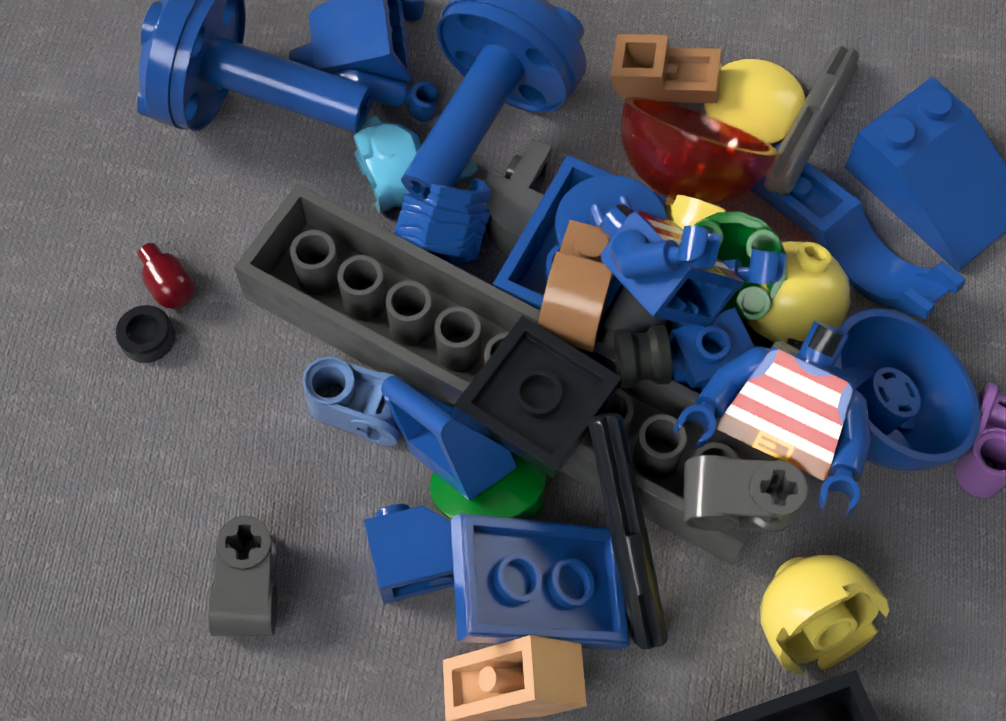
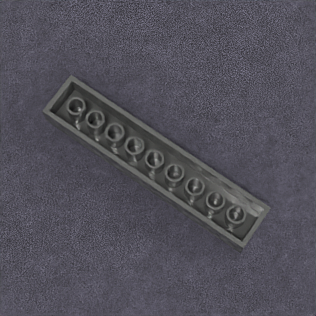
(439, 329)

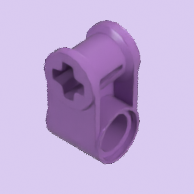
(990, 443)

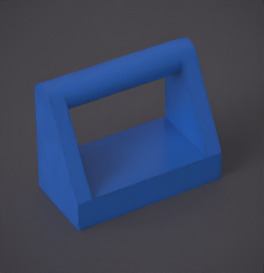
(444, 441)

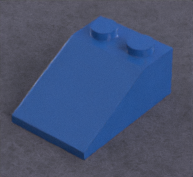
(935, 172)

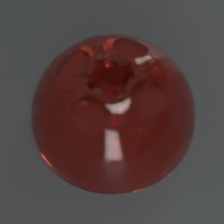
(691, 152)

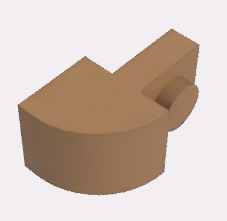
(652, 70)
(577, 287)

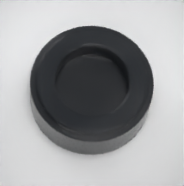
(145, 334)

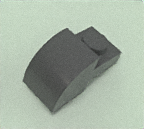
(516, 195)

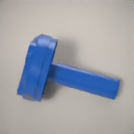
(198, 54)
(509, 55)

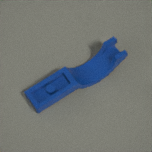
(840, 226)

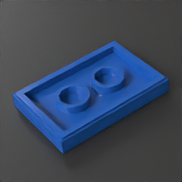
(536, 581)

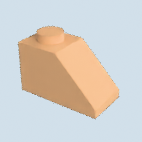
(515, 680)

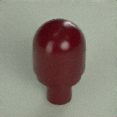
(166, 277)

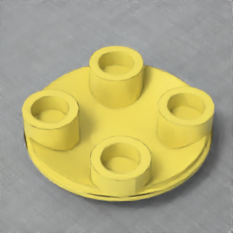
(757, 98)

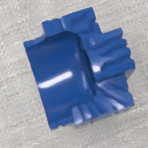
(447, 222)

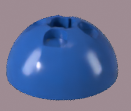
(914, 388)

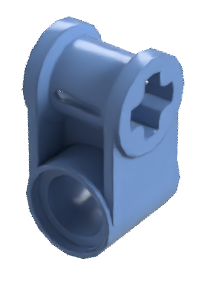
(359, 406)

